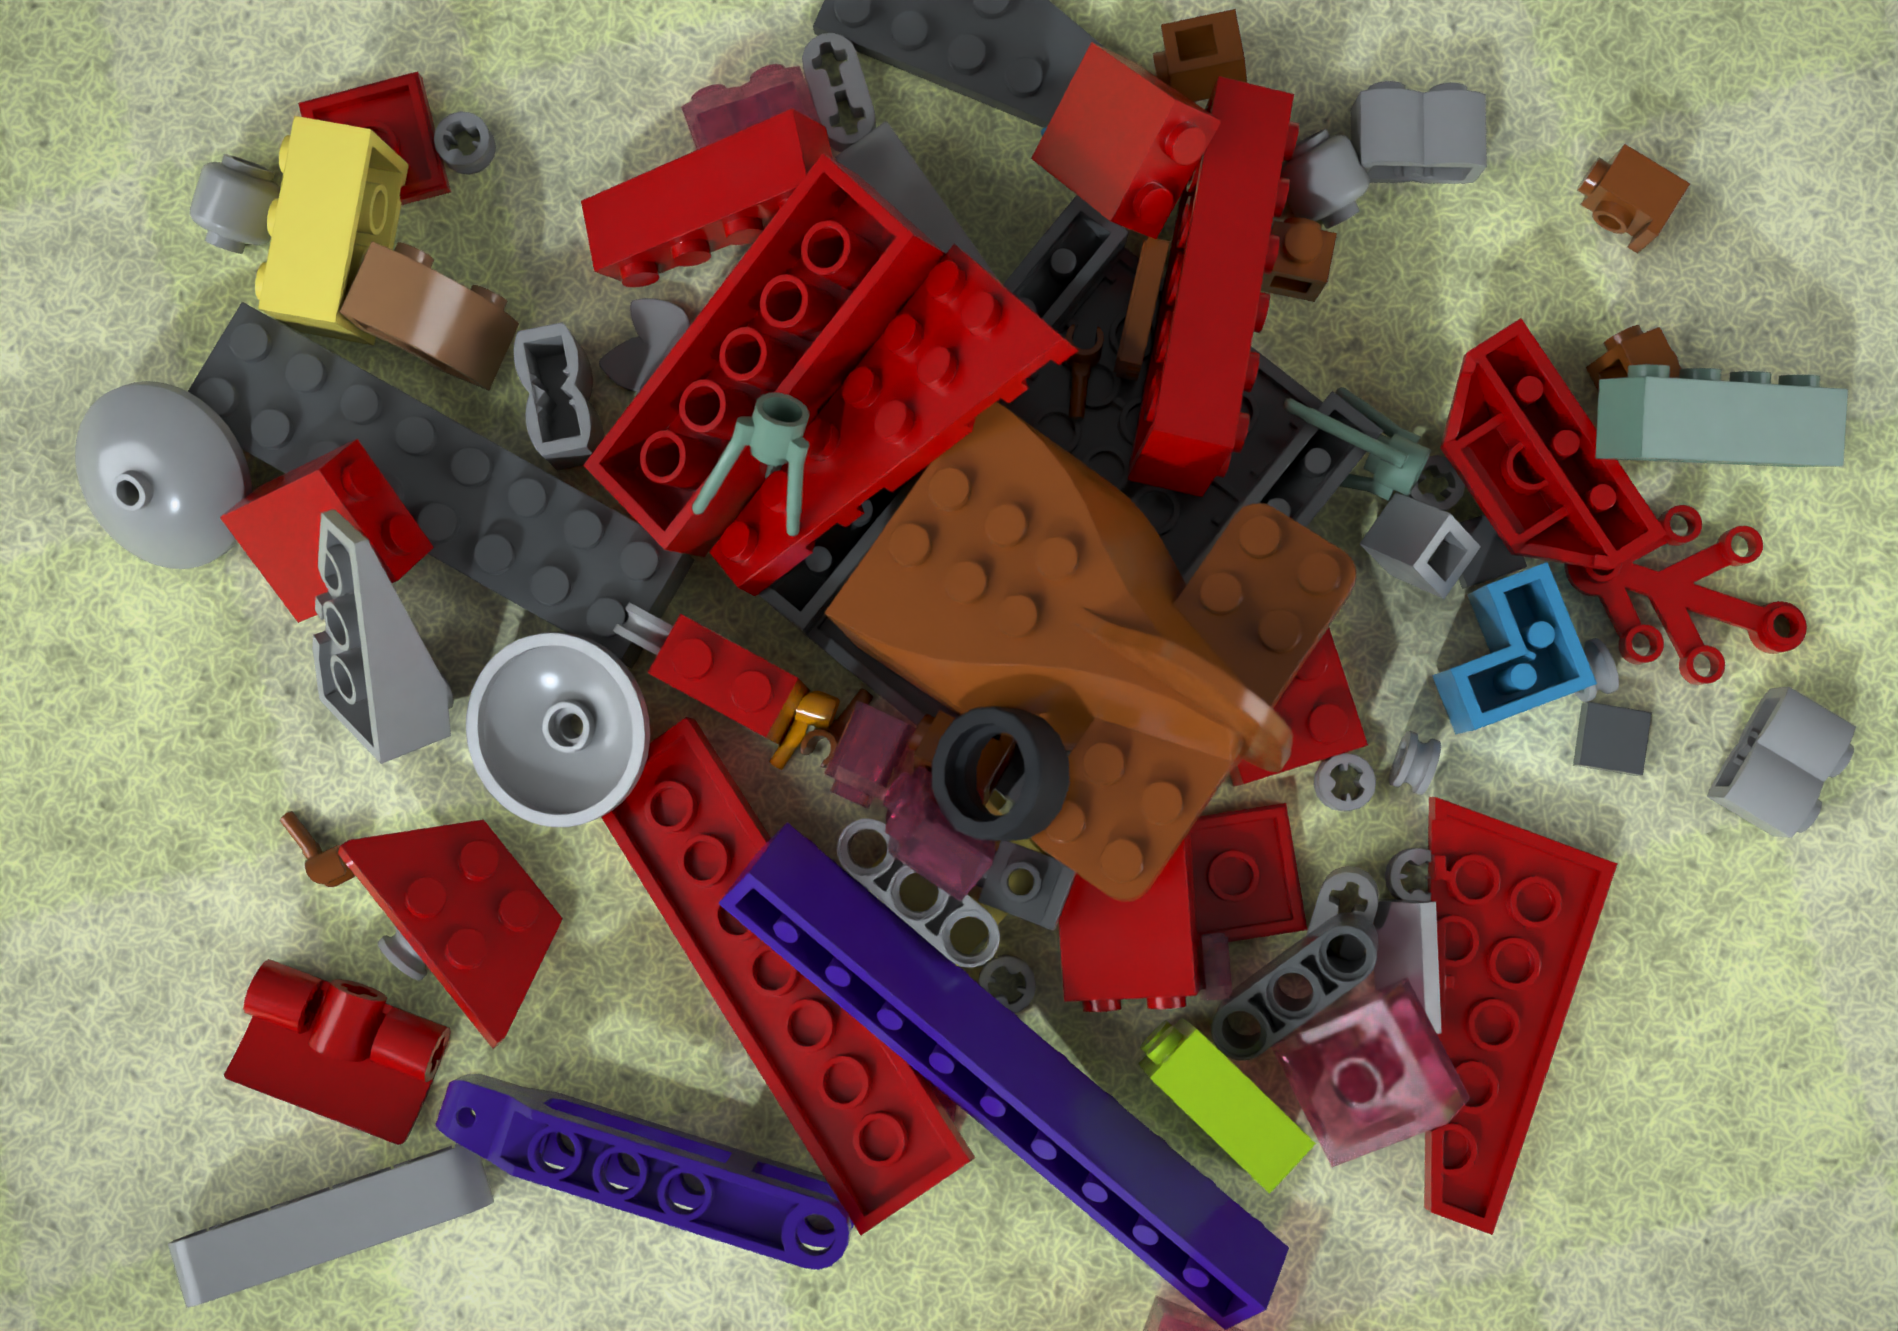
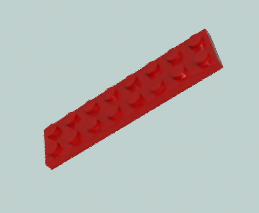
(842, 1088)

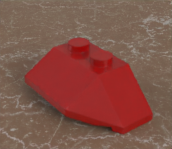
(1533, 462)

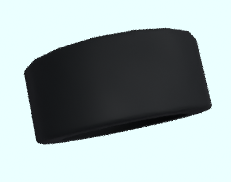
(956, 774)

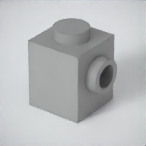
(1411, 535)

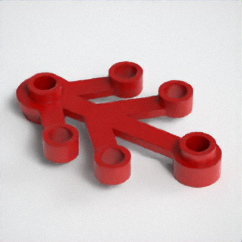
(1674, 593)

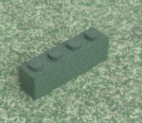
(1719, 420)

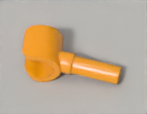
(815, 710)

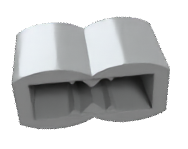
(1420, 134)
(560, 385)
(1783, 763)

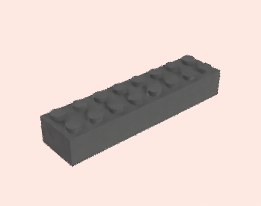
(468, 495)

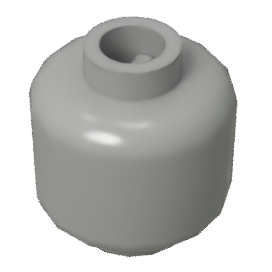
(1325, 179)
(234, 203)

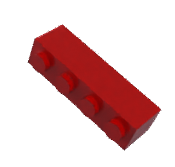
(701, 200)

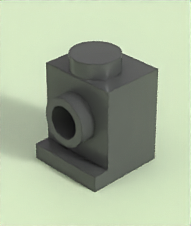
(1050, 889)

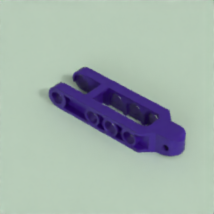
(745, 1197)

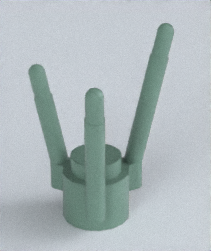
(775, 439)
(1392, 460)

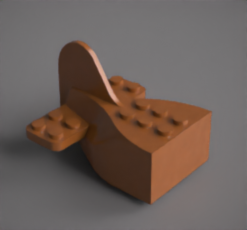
(1054, 596)

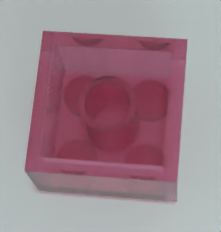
(1371, 1073)

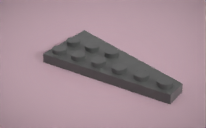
(990, 50)

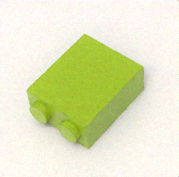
(1224, 1102)

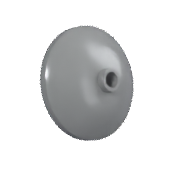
(161, 473)
(525, 736)

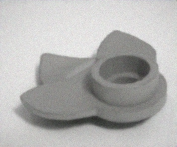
(658, 330)

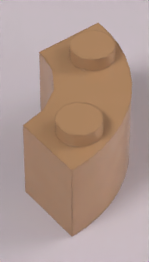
(430, 314)

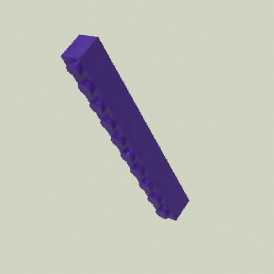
(1007, 1077)

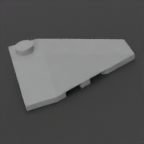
(370, 655)

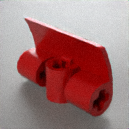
(337, 1051)

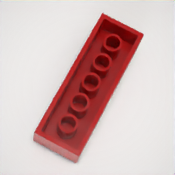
(1213, 293)
(782, 322)

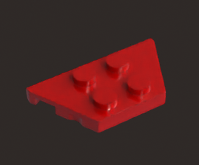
(463, 913)

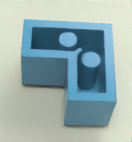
(1530, 656)

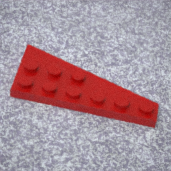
(902, 407)
(1510, 955)

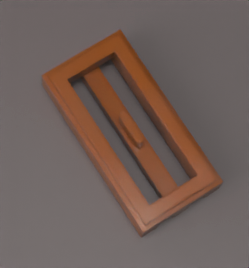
(1141, 308)

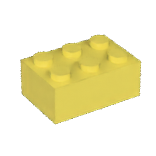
(331, 205)

